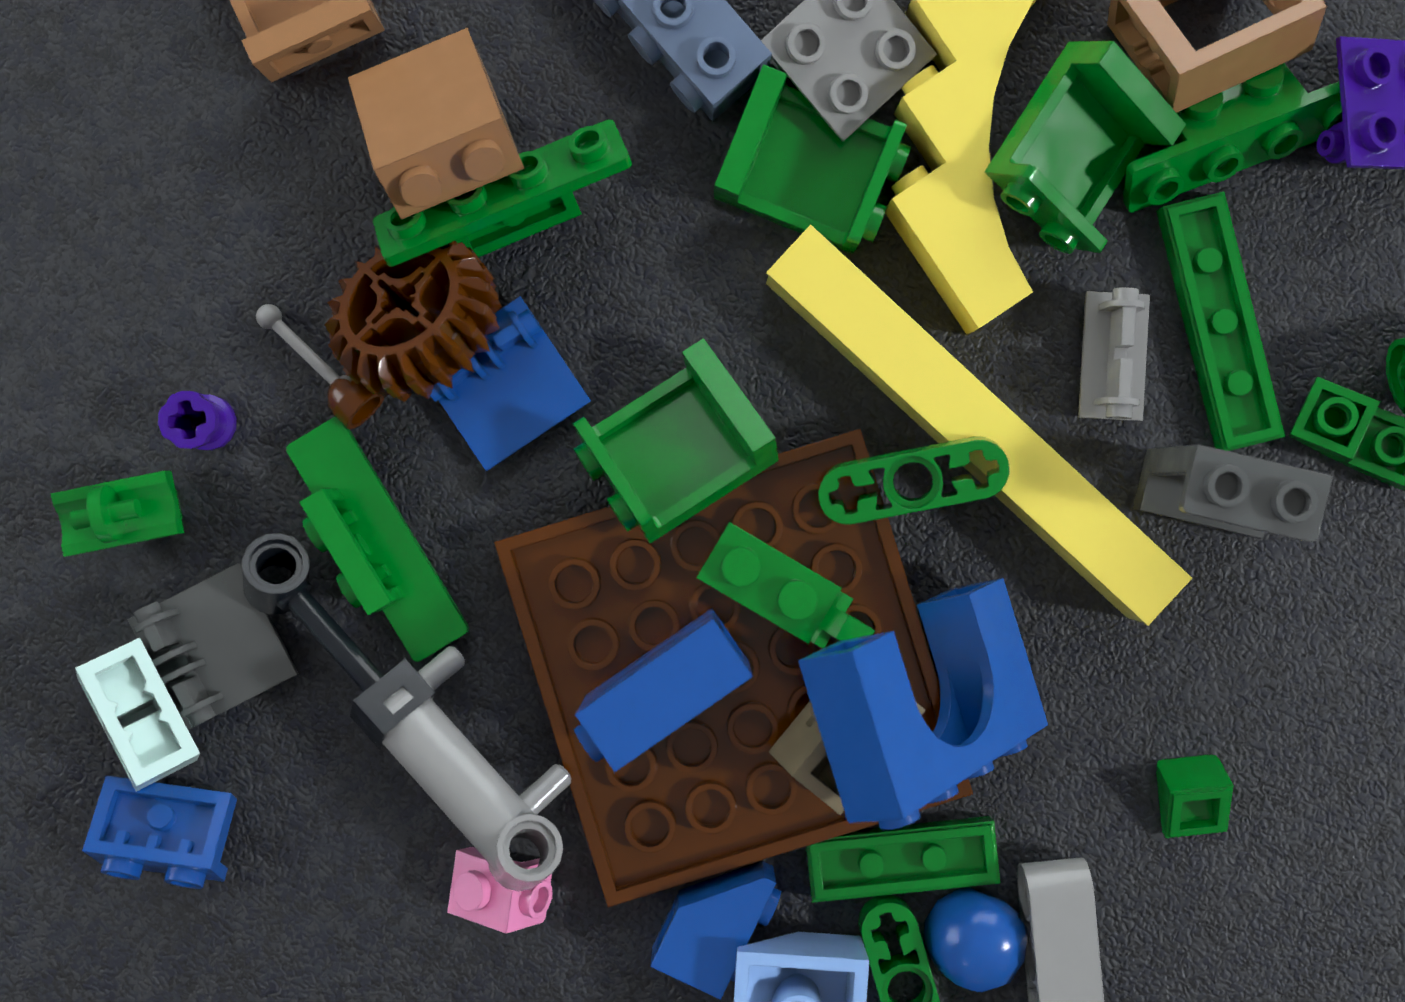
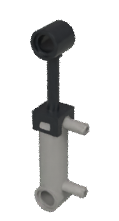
(402, 716)

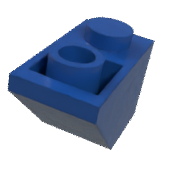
(710, 923)

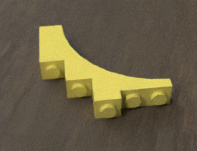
(952, 212)

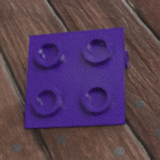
(1371, 105)

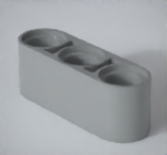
(1061, 931)

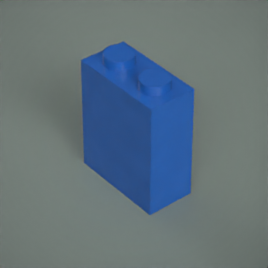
(661, 691)

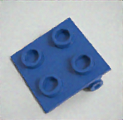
(514, 388)

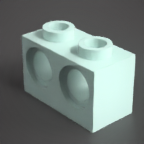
(137, 714)

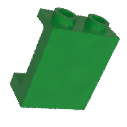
(1078, 141)
(800, 173)
(677, 446)

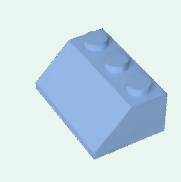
(802, 969)

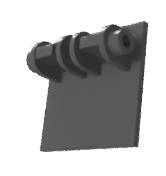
(212, 647)

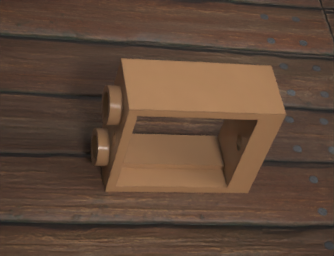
(1192, 76)

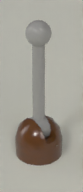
(346, 399)

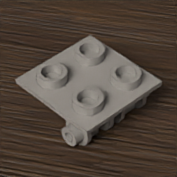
(847, 56)

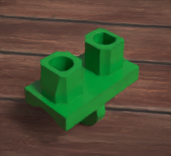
(118, 513)

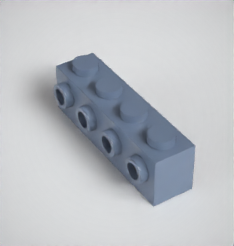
(700, 45)

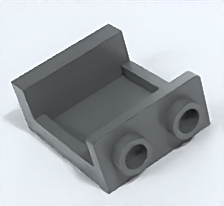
(1232, 492)

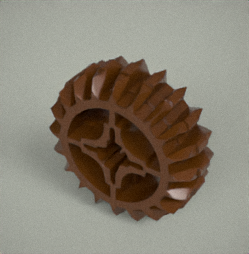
(406, 354)

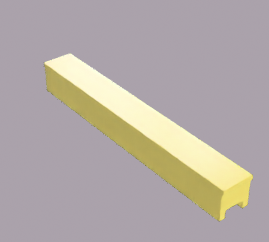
(955, 406)

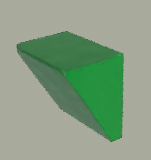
(1193, 795)

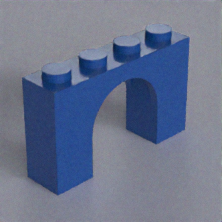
(870, 723)

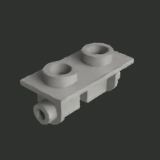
(1114, 354)

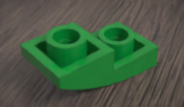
(1353, 431)

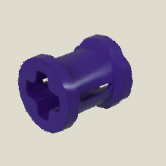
(181, 407)

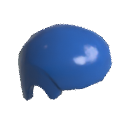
(975, 939)

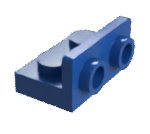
(160, 831)

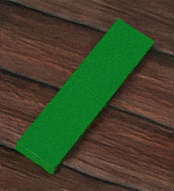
(1220, 322)

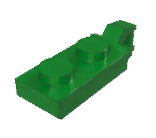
(780, 589)

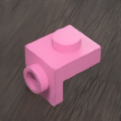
(484, 901)

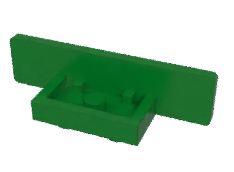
(1232, 132)
(513, 204)
(371, 541)

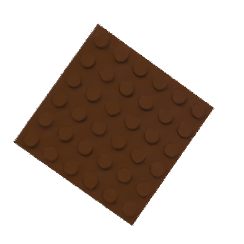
(710, 789)

